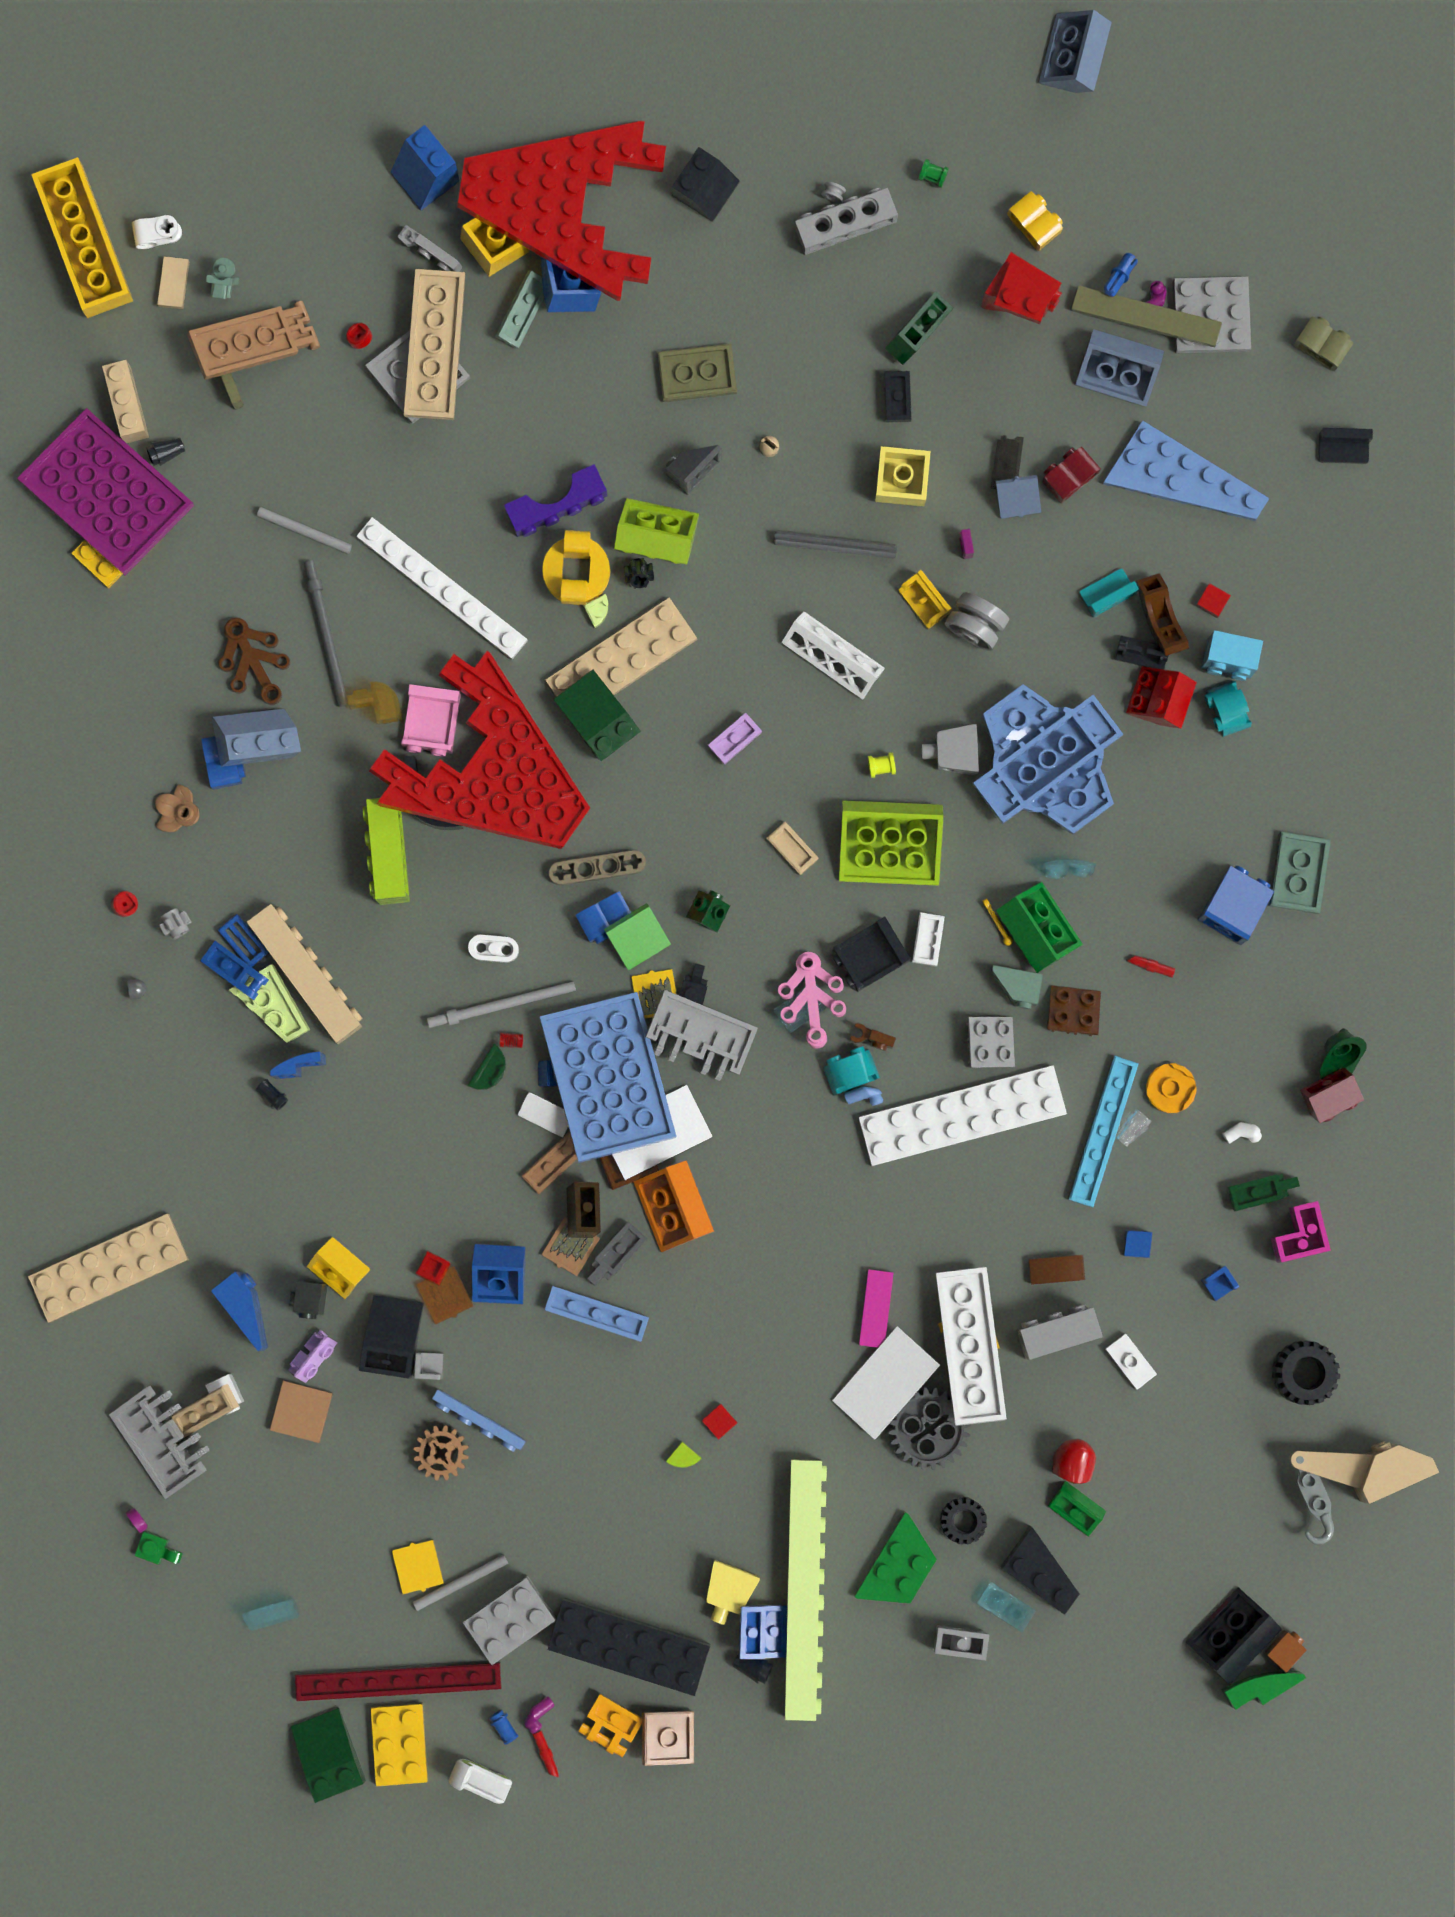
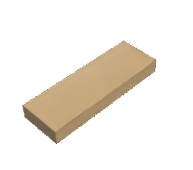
(205, 1410)

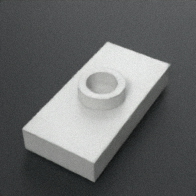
(928, 939)
(1131, 1361)

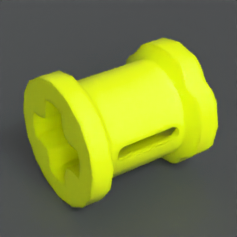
(881, 765)

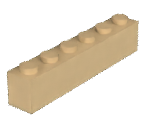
(305, 974)

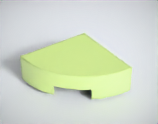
(597, 610)

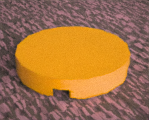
(1171, 1088)

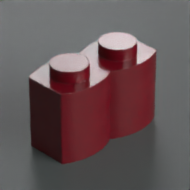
(1070, 474)

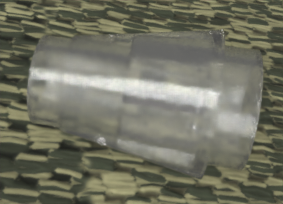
(1133, 1127)

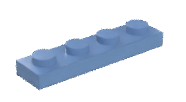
(596, 1313)
(469, 1415)

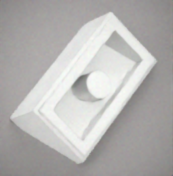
(544, 1114)

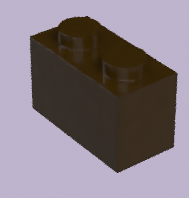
(583, 1210)

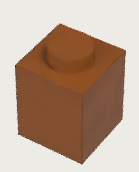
(1286, 1650)

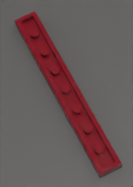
(398, 1681)

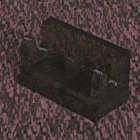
(1007, 459)

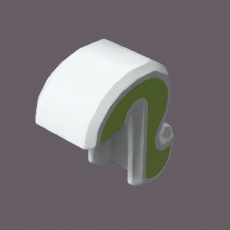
(480, 1781)

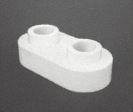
(493, 948)

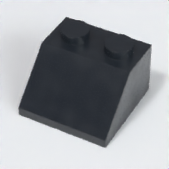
(705, 184)

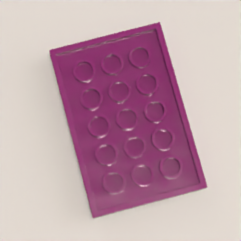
(105, 492)

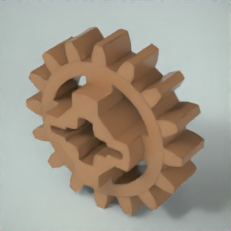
(432, 1459)

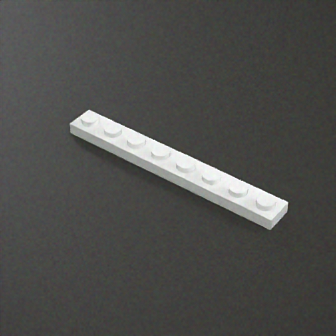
(442, 588)

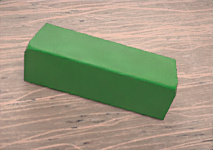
(1077, 1508)

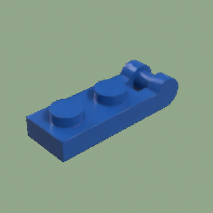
(233, 969)

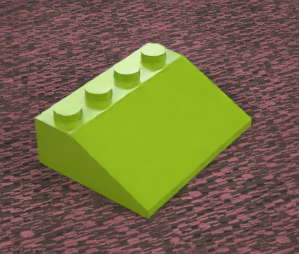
(891, 842)

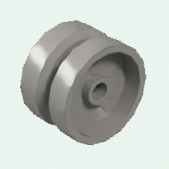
(977, 621)

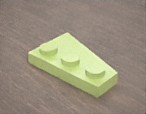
(275, 1006)

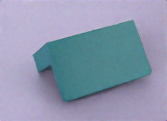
(1108, 592)

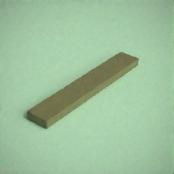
(1147, 316)

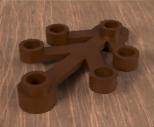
(251, 658)

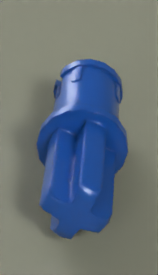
(1120, 274)

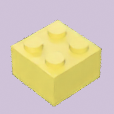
(902, 476)

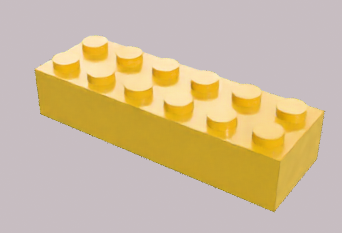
(82, 237)

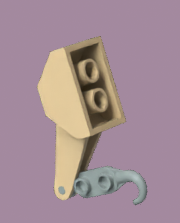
(1371, 1474)

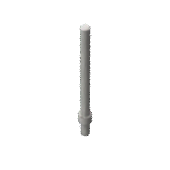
(453, 1016)

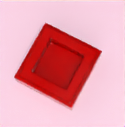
(1213, 600)
(433, 1268)
(719, 1421)

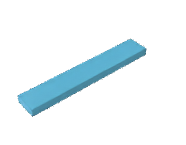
(1103, 1131)

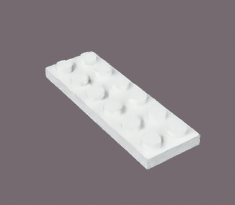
(971, 1346)

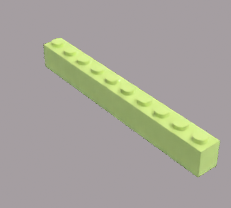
(803, 1590)

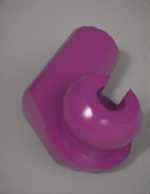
(1158, 293)
(537, 1711)

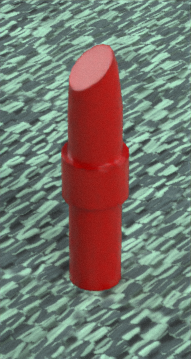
(1152, 965)
(545, 1753)

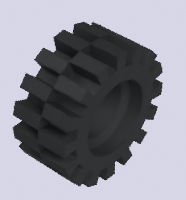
(974, 1532)

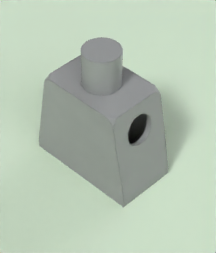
(954, 750)

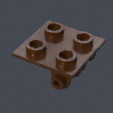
(1074, 1010)

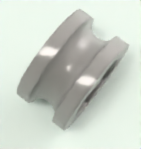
(833, 192)

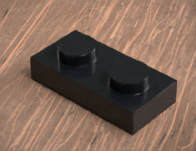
(898, 396)

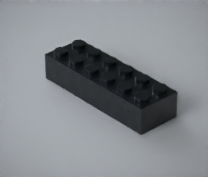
(629, 1646)

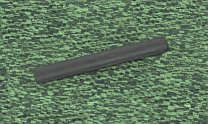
(835, 544)

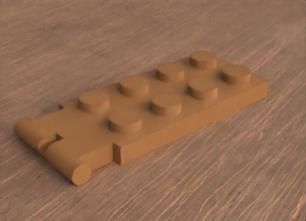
(252, 340)

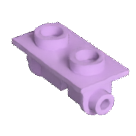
(320, 1348)

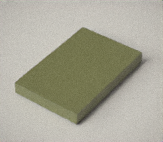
(697, 372)

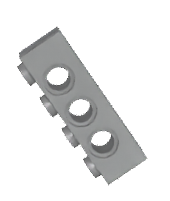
(814, 240)

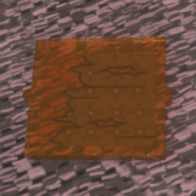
(447, 1298)

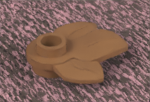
(173, 808)

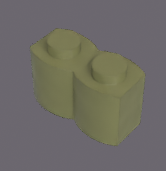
(1324, 343)

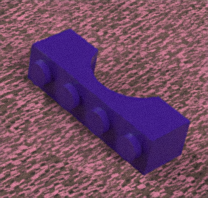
(585, 490)

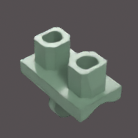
(222, 278)

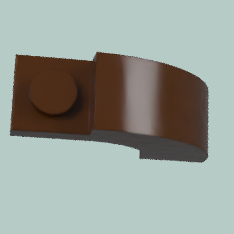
(1160, 615)

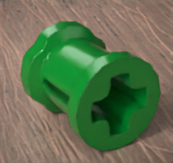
(933, 173)

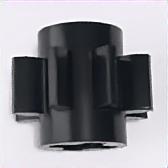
(639, 573)

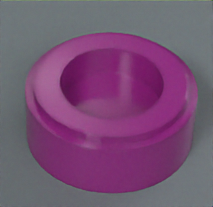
(137, 1520)

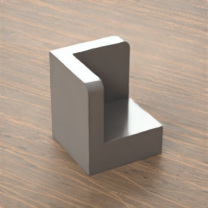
(429, 1366)

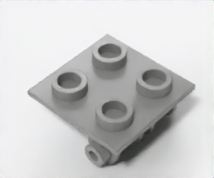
(990, 1042)

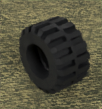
(1327, 1366)

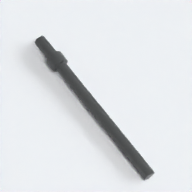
(315, 587)

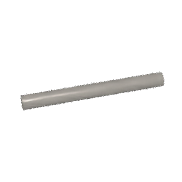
(304, 530)
(460, 1582)

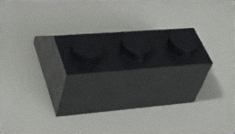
(1234, 1635)

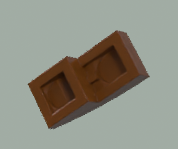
(1057, 1269)

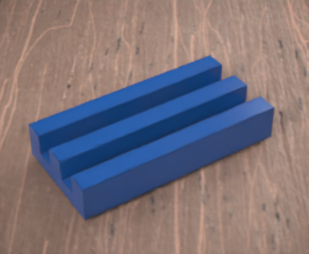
(257, 957)

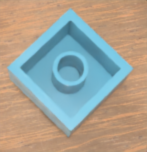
(1232, 655)

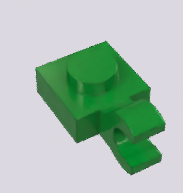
(155, 1548)

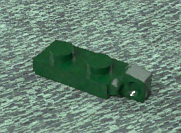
(1260, 1191)

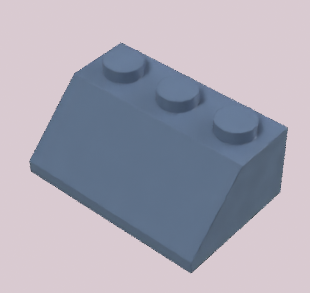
(1075, 51)
(1119, 367)
(255, 737)

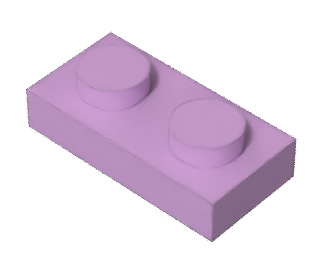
(735, 738)

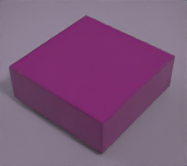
(966, 544)

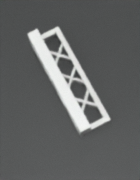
(821, 637)

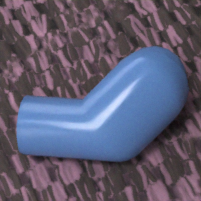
(862, 1093)

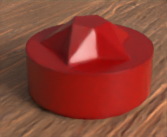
(359, 335)
(124, 904)

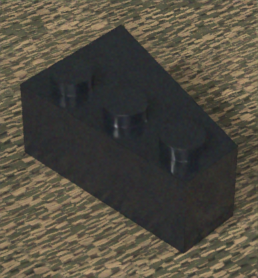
(1040, 1572)

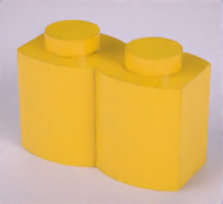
(1035, 220)

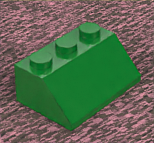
(1039, 927)

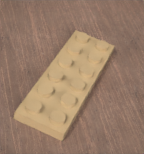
(434, 344)
(630, 650)
(108, 1268)

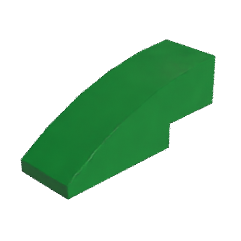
(1261, 1686)

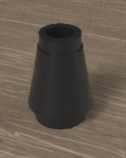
(164, 451)
(755, 1669)

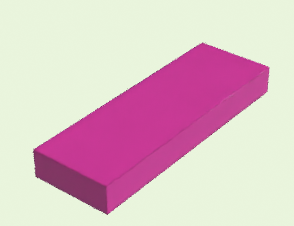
(876, 1308)

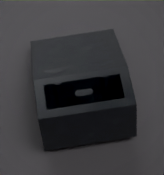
(391, 1337)

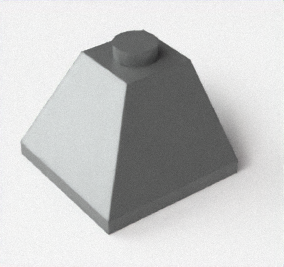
(693, 466)

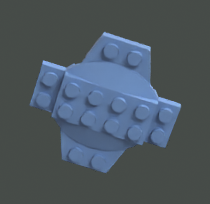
(1047, 759)

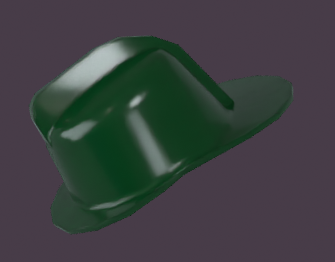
(1342, 1051)

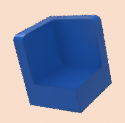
(1220, 1282)

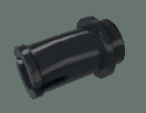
(272, 1095)

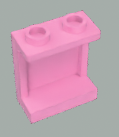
(431, 720)

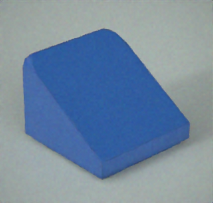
(546, 1074)
(1137, 1244)

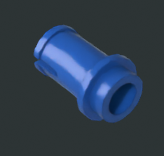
(503, 1726)

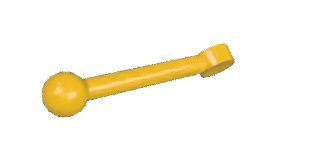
(1007, 939)

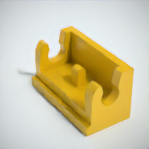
(924, 599)

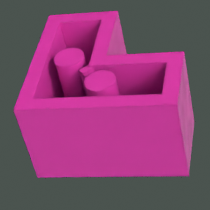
(1309, 1234)

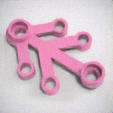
(811, 995)

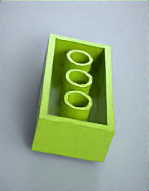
(387, 854)

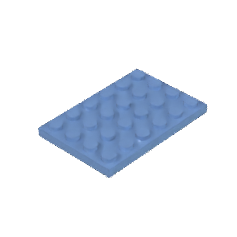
(607, 1077)

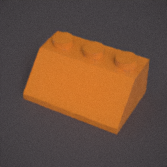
(673, 1206)

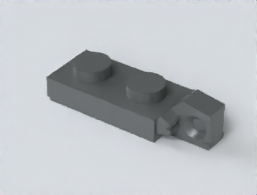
(616, 1253)

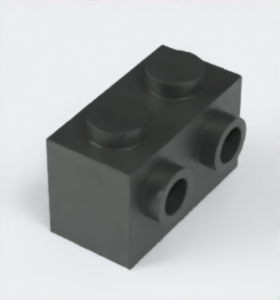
(308, 1299)

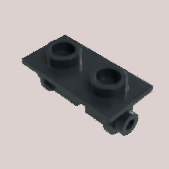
(1141, 653)

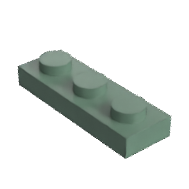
(522, 310)

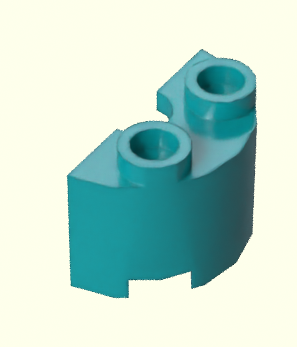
(1229, 708)
(850, 1071)

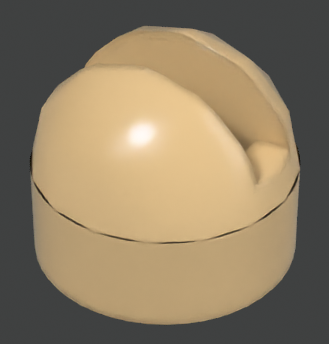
(767, 450)

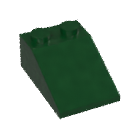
(596, 715)
(327, 1755)

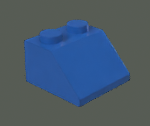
(498, 1274)

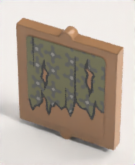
(569, 1252)

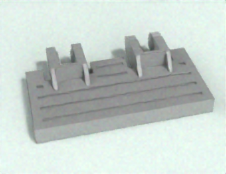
(702, 1031)
(157, 1442)

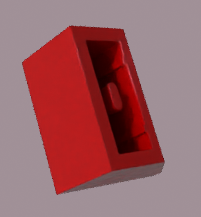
(1161, 697)

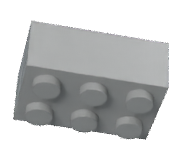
(1058, 1331)
(509, 1620)

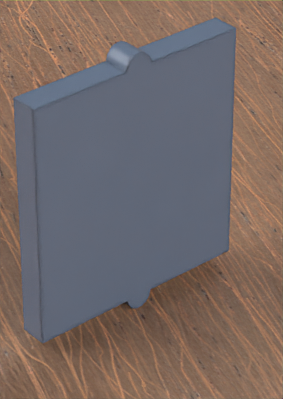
(1018, 496)

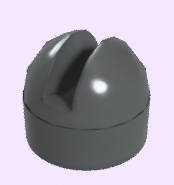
(136, 988)

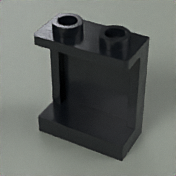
(870, 955)

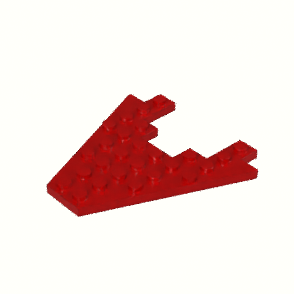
(539, 197)
(511, 781)

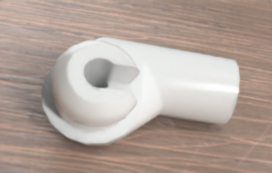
(1245, 1130)

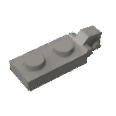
(428, 249)

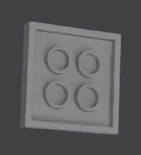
(1220, 300)
(391, 371)

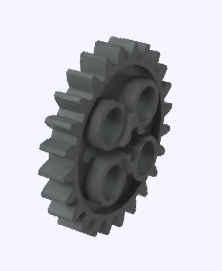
(942, 1448)

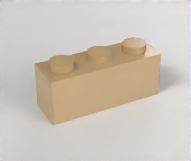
(125, 401)

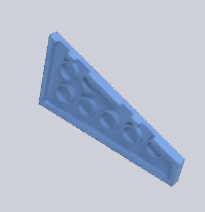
(1173, 472)

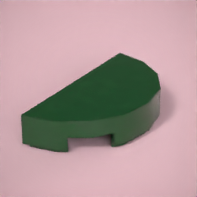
(490, 1070)

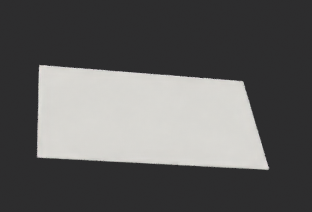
(689, 1129)
(886, 1382)

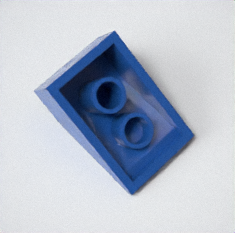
(565, 291)
(243, 1305)

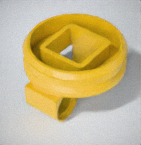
(577, 546)

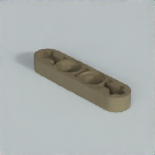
(597, 867)

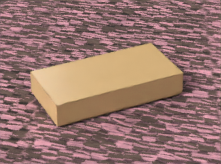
(173, 283)
(792, 848)

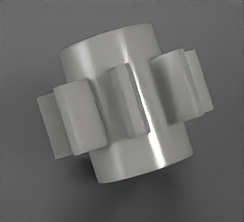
(175, 923)

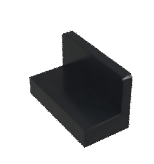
(1344, 445)

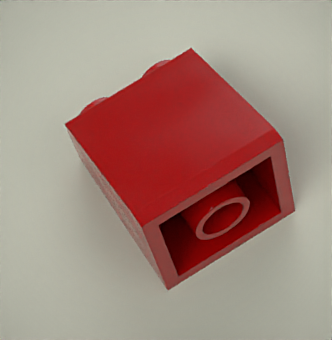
(1045, 283)

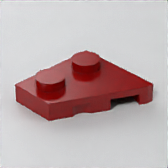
(1021, 295)

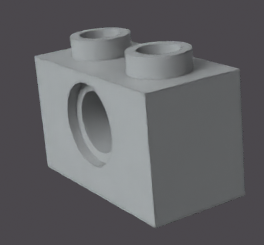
(961, 1642)

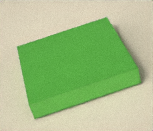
(637, 936)

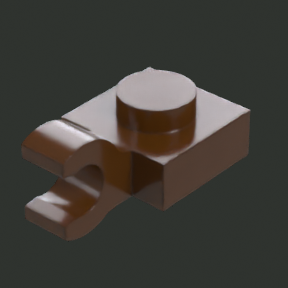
(880, 1040)

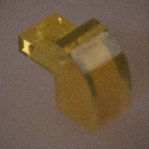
(383, 699)

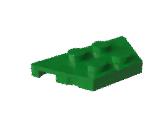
(899, 1567)

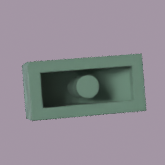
(1019, 985)

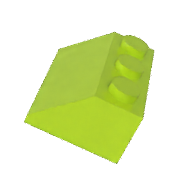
(656, 531)

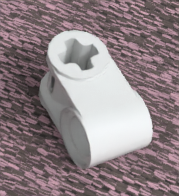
(151, 231)

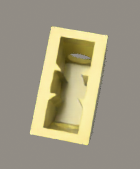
(729, 1590)

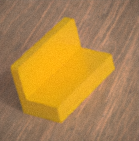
(338, 1267)

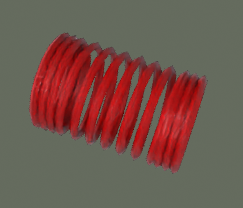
(503, 1037)

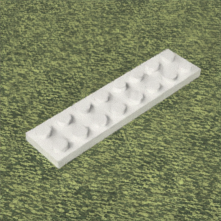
(962, 1115)

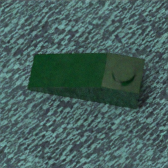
(919, 328)

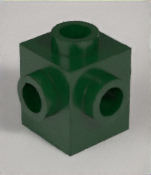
(708, 910)

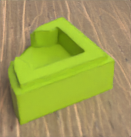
(683, 1456)

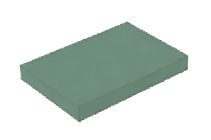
(1300, 872)

